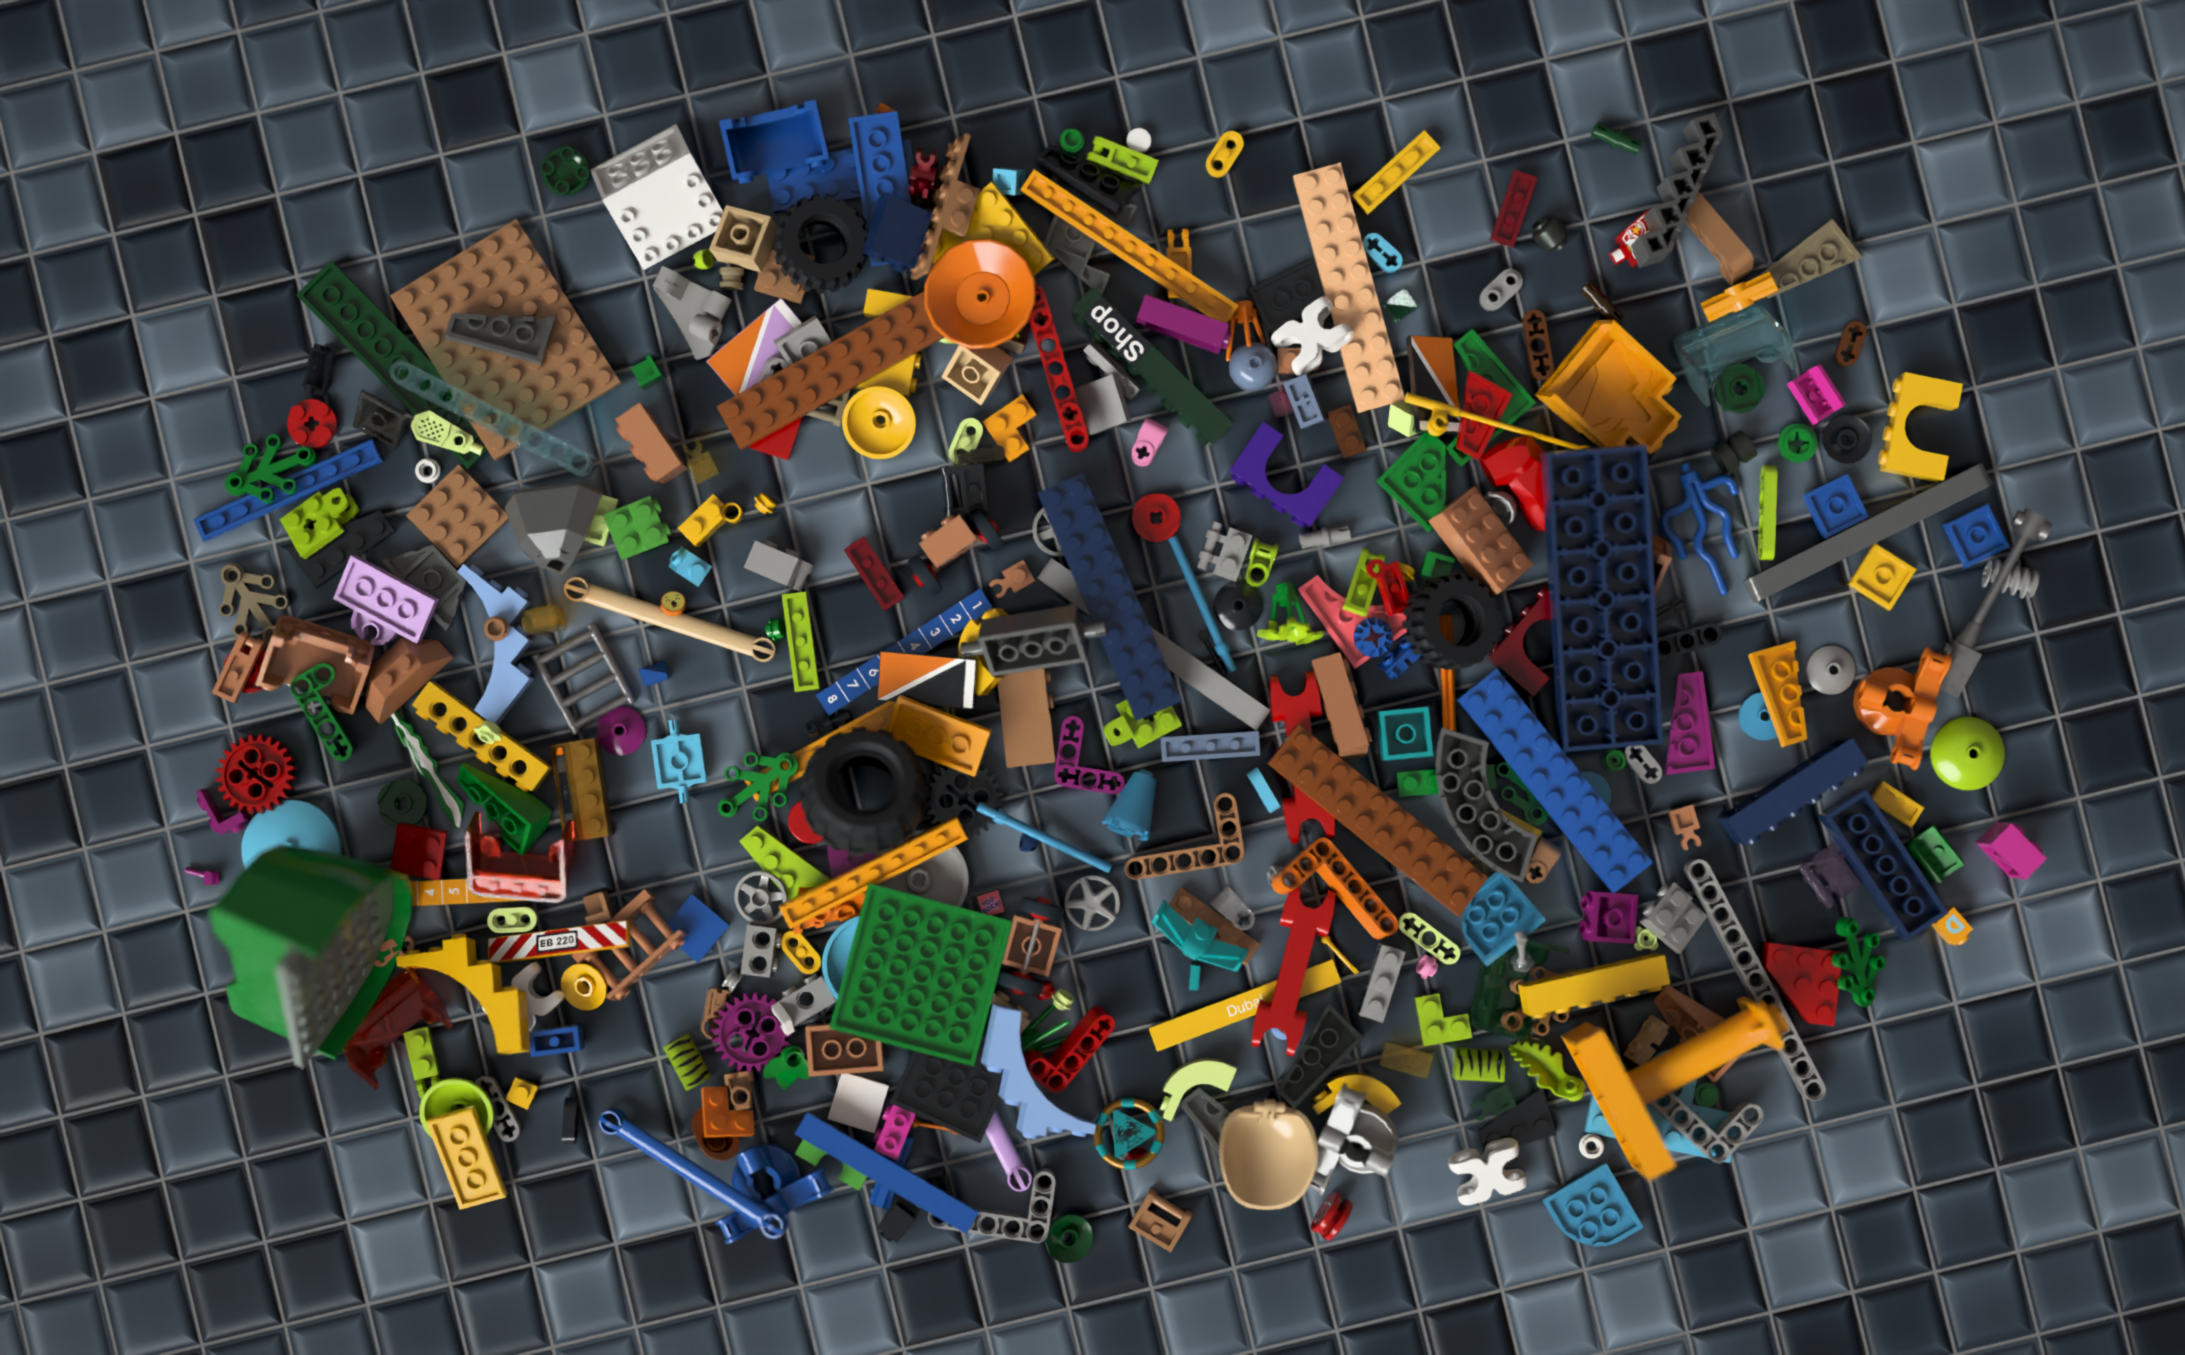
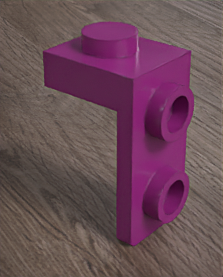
(218, 824)

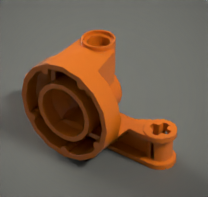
(1918, 709)

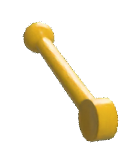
(1324, 940)

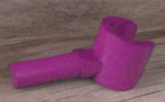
(210, 877)

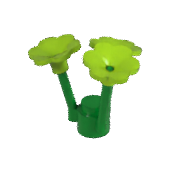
(1292, 631)

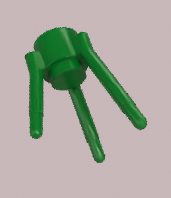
(1035, 1040)

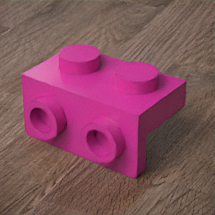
(1816, 394)
(894, 1132)

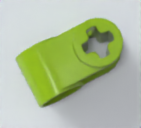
(1261, 561)

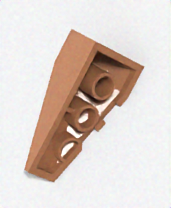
(1689, 1020)

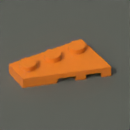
(841, 912)

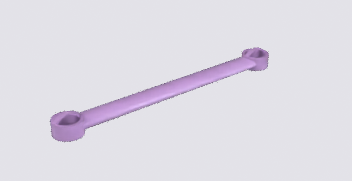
(1007, 1152)

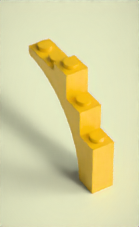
(504, 1005)

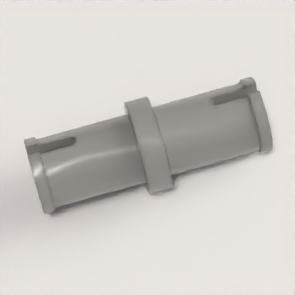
(1324, 536)

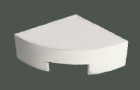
(783, 1017)

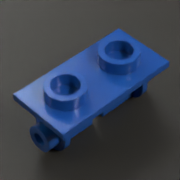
(1393, 662)

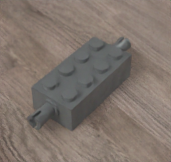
(1034, 640)

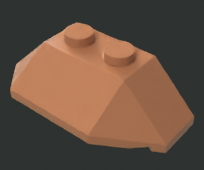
(401, 674)

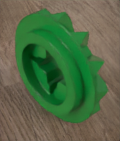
(1804, 434)

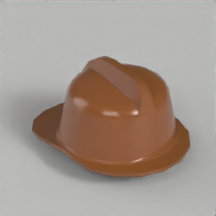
(713, 1147)

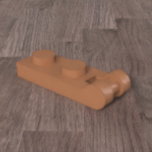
(238, 667)

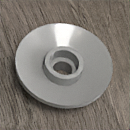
(1818, 670)

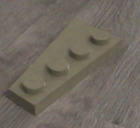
(1812, 258)

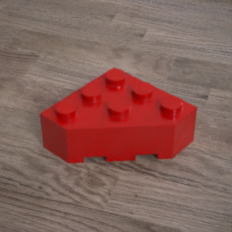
(1804, 979)

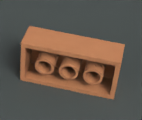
(1481, 541)

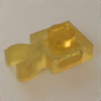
(701, 465)

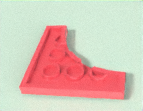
(1341, 623)

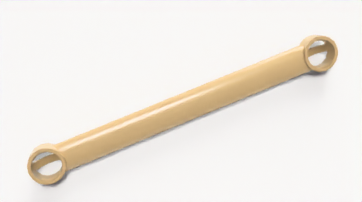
(682, 623)

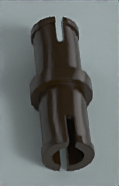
(1601, 302)

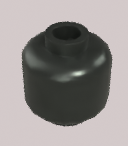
(1550, 233)

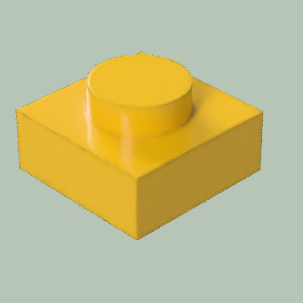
(522, 1092)

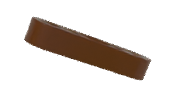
(1528, 328)

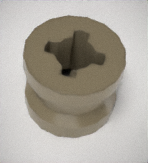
(731, 278)

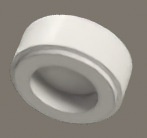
(1139, 140)

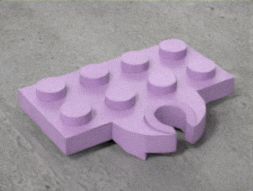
(383, 602)

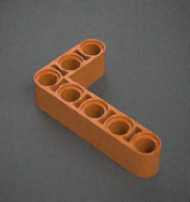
(1339, 883)

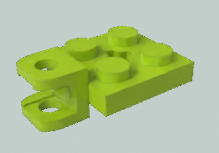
(328, 517)
(1142, 730)

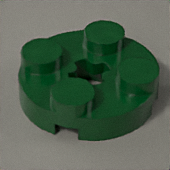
(1747, 377)
(401, 788)

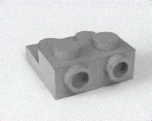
(1673, 917)

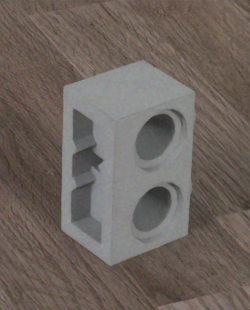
(753, 948)

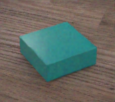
(1194, 976)

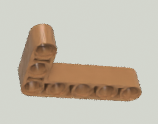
(1196, 852)

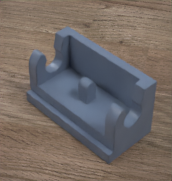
(1304, 401)

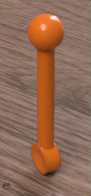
(916, 1123)

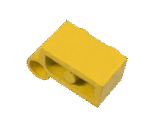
(708, 520)

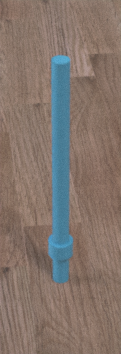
(1222, 648)
(1000, 817)

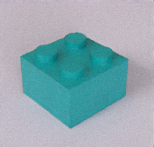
(1404, 733)

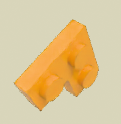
(1004, 427)

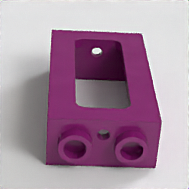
(1183, 324)

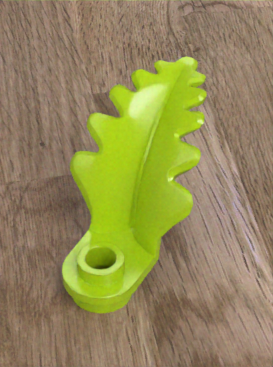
(1548, 1069)

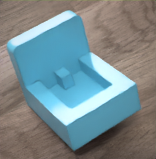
(689, 566)

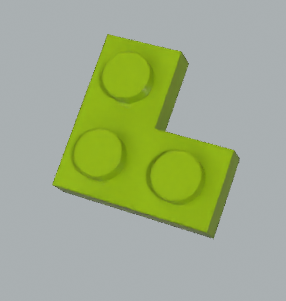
(1436, 1027)

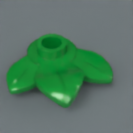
(787, 1069)

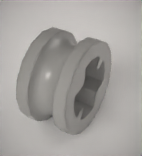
(732, 980)

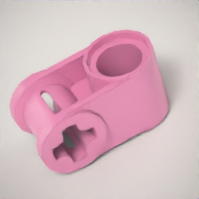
(1149, 438)

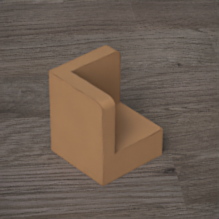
(598, 908)

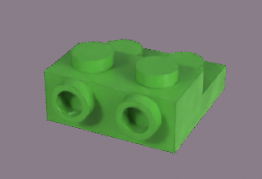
(637, 527)

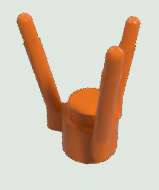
(1244, 315)

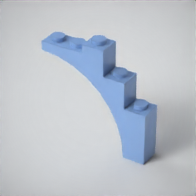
(507, 679)
(1004, 1052)

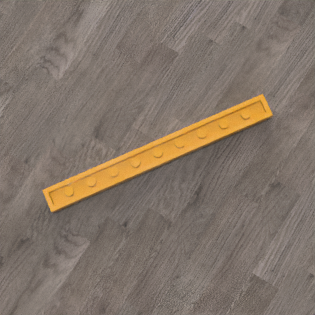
(1128, 247)

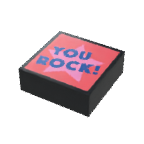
(991, 902)

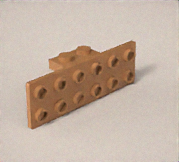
(951, 206)
(1026, 717)

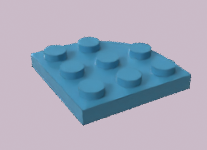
(1495, 917)
(1593, 1209)

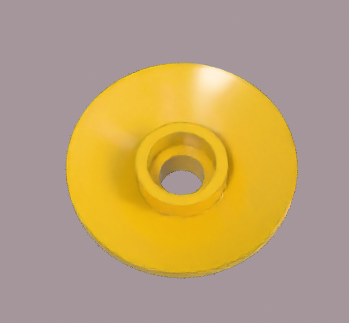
(577, 991)

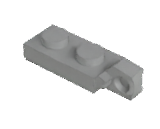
(1099, 356)

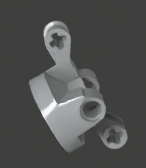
(1361, 1124)

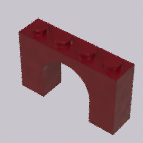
(1509, 653)

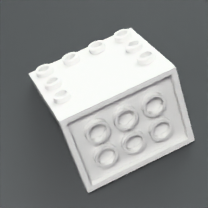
(658, 197)

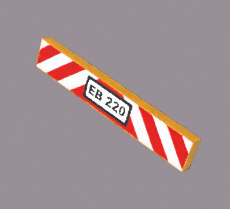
(559, 942)

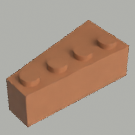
(1341, 707)

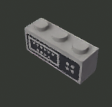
(1381, 982)

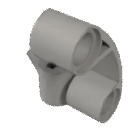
(694, 310)

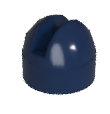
(1027, 843)

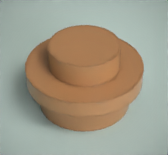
(496, 628)

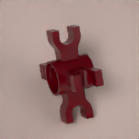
(923, 176)

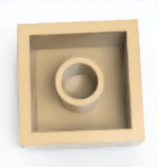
(743, 238)
(977, 371)

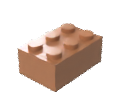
(650, 444)
(840, 1052)

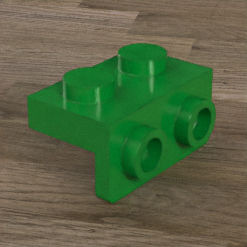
(1934, 854)

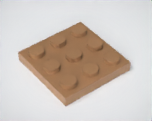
(458, 516)

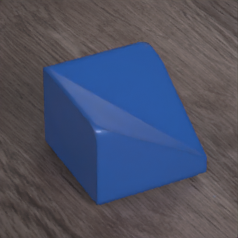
(655, 673)

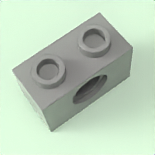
(797, 1009)

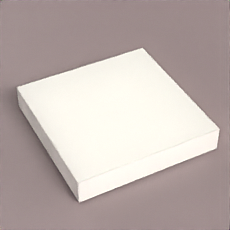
(858, 1102)

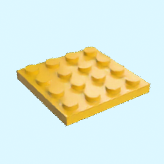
(999, 220)

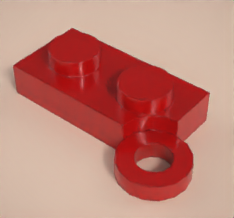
(1390, 585)

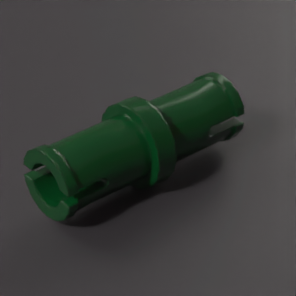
(1616, 138)

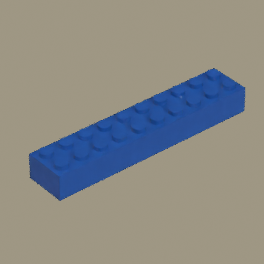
(1554, 780)

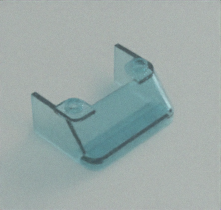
(1730, 342)

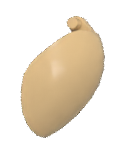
(1267, 1155)

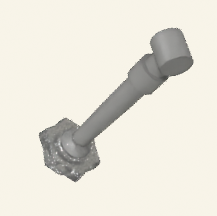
(1521, 960)

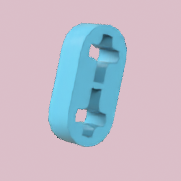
(1385, 248)
(1263, 790)

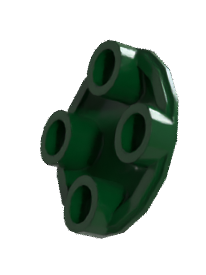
(565, 171)

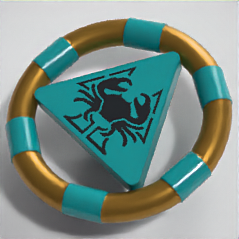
(1129, 1133)

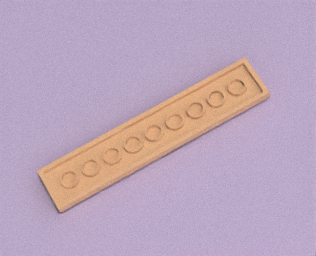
(1349, 286)

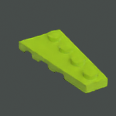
(782, 861)

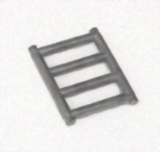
(603, 654)

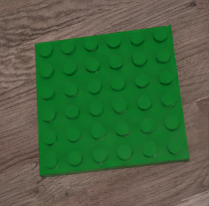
(921, 974)

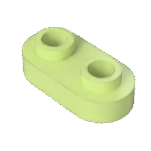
(965, 441)
(513, 919)

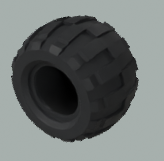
(864, 829)

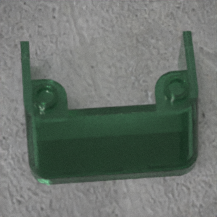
(1495, 997)

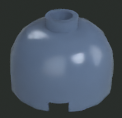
(1253, 366)

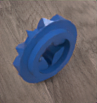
(1363, 631)

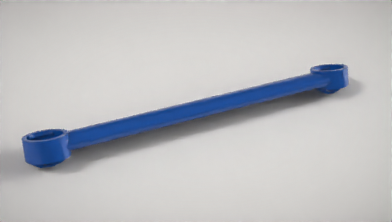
(693, 1173)

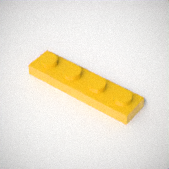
(1396, 172)

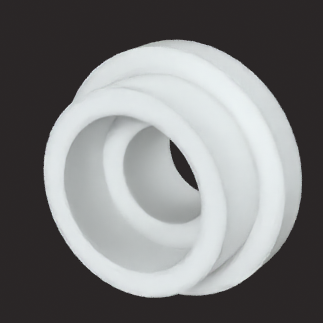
(420, 470)
(1598, 1149)

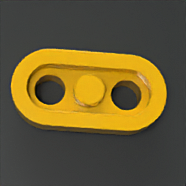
(1223, 154)
(800, 952)

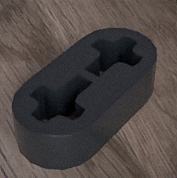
(570, 1120)

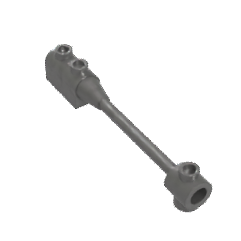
(1964, 656)

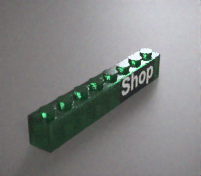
(1152, 367)

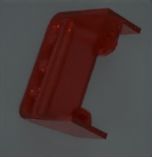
(517, 876)
(398, 1008)

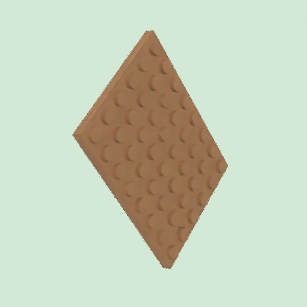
(511, 279)

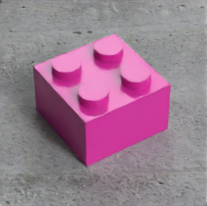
(2011, 850)

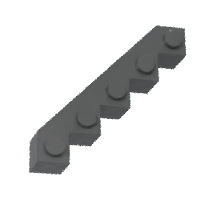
(1678, 190)

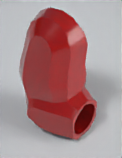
(1519, 469)

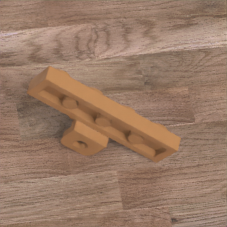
(1190, 907)

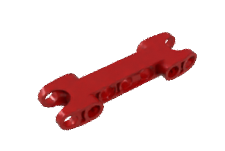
(1045, 332)
(1296, 711)
(1282, 1010)

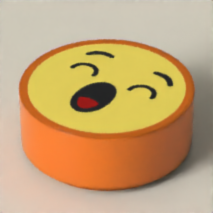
(673, 603)

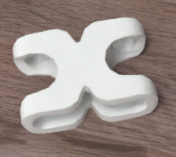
(1312, 336)
(535, 1003)
(1487, 1171)

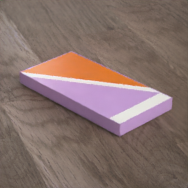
(745, 355)

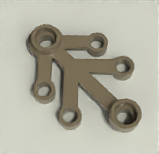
(249, 599)

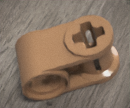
(1544, 858)

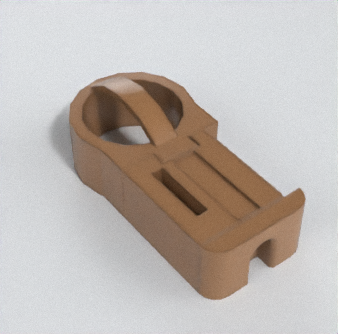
(714, 1000)

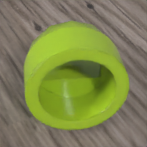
(703, 259)

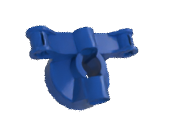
(791, 1187)

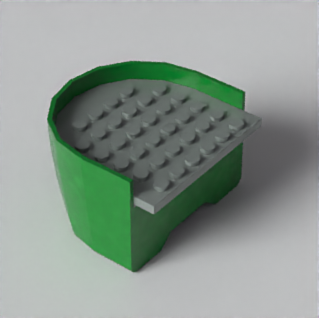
(311, 954)

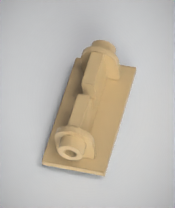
(1652, 1031)

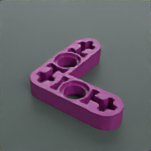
(1072, 763)

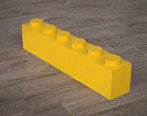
(1594, 984)

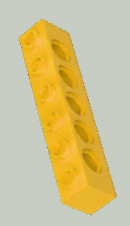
(426, 708)

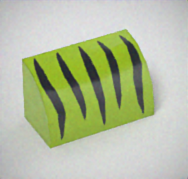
(687, 1061)
(1478, 1065)

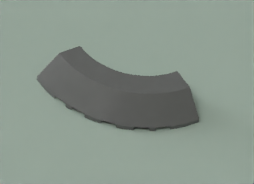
(1473, 809)

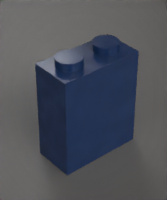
(896, 233)

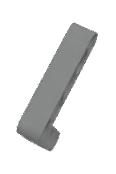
(1710, 1137)
(1025, 1221)

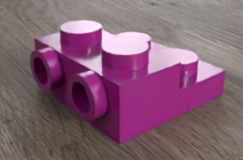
(1609, 917)

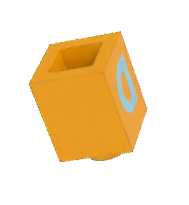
(1953, 927)

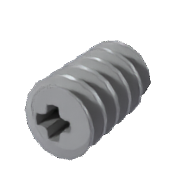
(2018, 579)

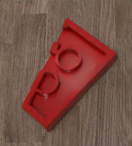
(1485, 400)

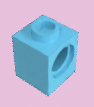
(1009, 180)

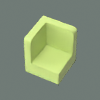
(1402, 418)

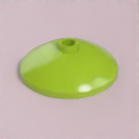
(1951, 753)
(450, 1092)

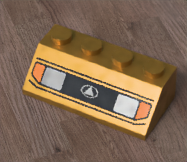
(582, 788)

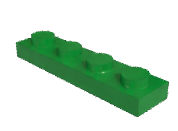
(1425, 782)

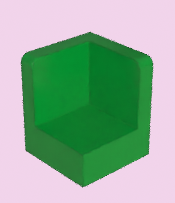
(648, 372)
(1436, 565)

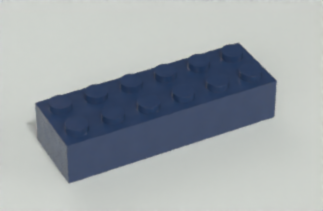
(1793, 790)
(1883, 864)

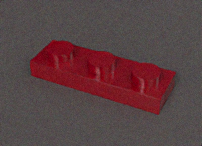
(1513, 208)
(874, 573)

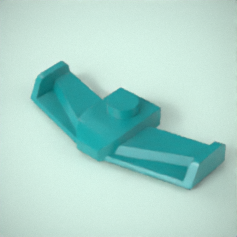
(1197, 939)

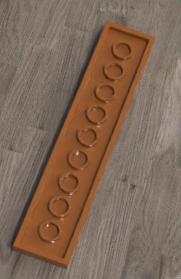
(829, 372)
(1377, 820)

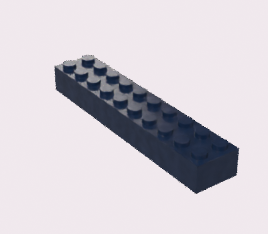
(1109, 596)

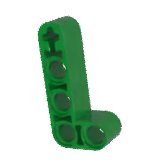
(326, 715)

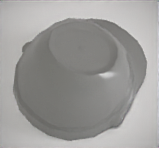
(1503, 505)

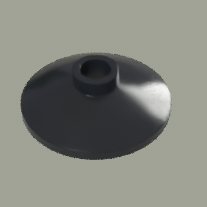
(1858, 437)
(1233, 618)

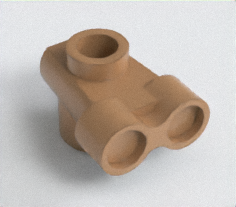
(739, 1083)

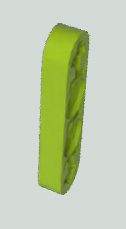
(1767, 512)

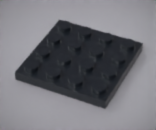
(950, 1092)

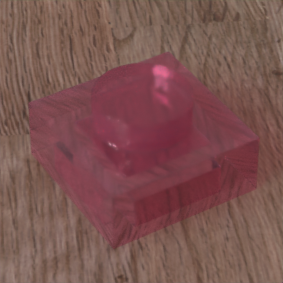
(1280, 403)

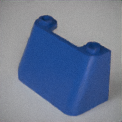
(774, 141)

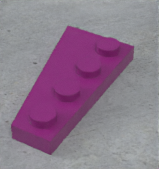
(1690, 733)

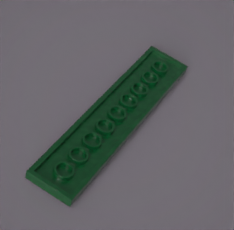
(378, 344)

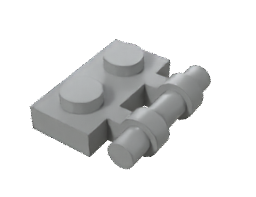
(1231, 555)

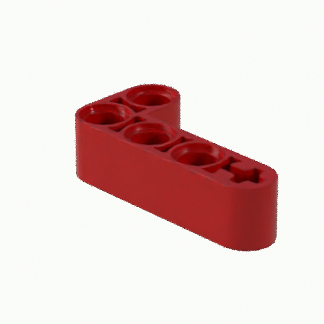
(1071, 1047)

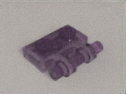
(1836, 873)

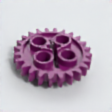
(729, 1025)

